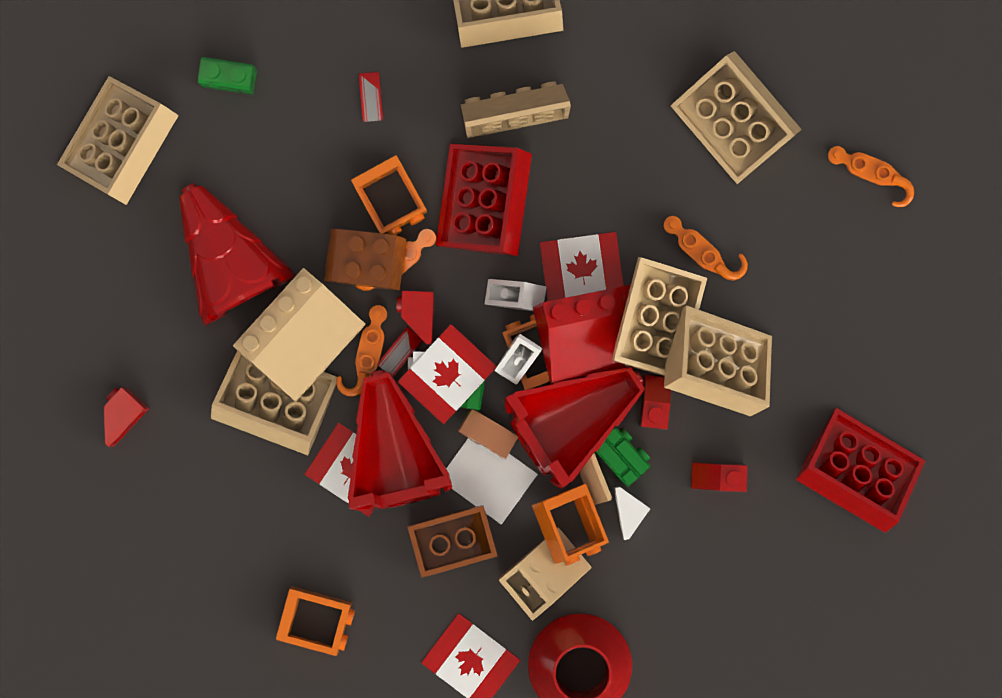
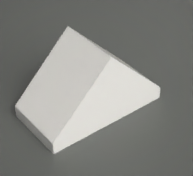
(518, 359)
(630, 512)

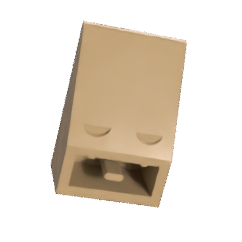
(538, 581)

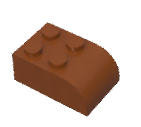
(365, 259)
(452, 541)

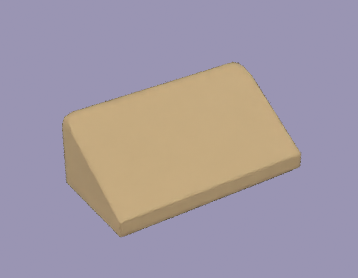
(595, 481)

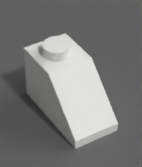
(514, 294)

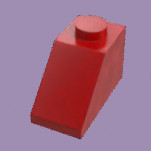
(418, 312)
(655, 403)
(121, 414)
(719, 477)

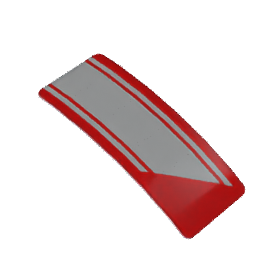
(370, 96)
(400, 351)

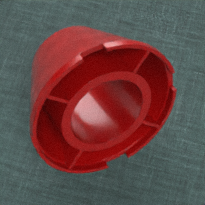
(574, 632)

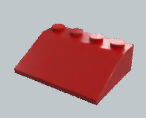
(484, 199)
(581, 332)
(861, 471)

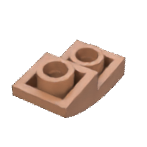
(487, 433)

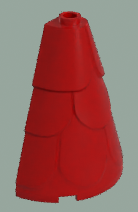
(225, 255)
(571, 419)
(391, 450)

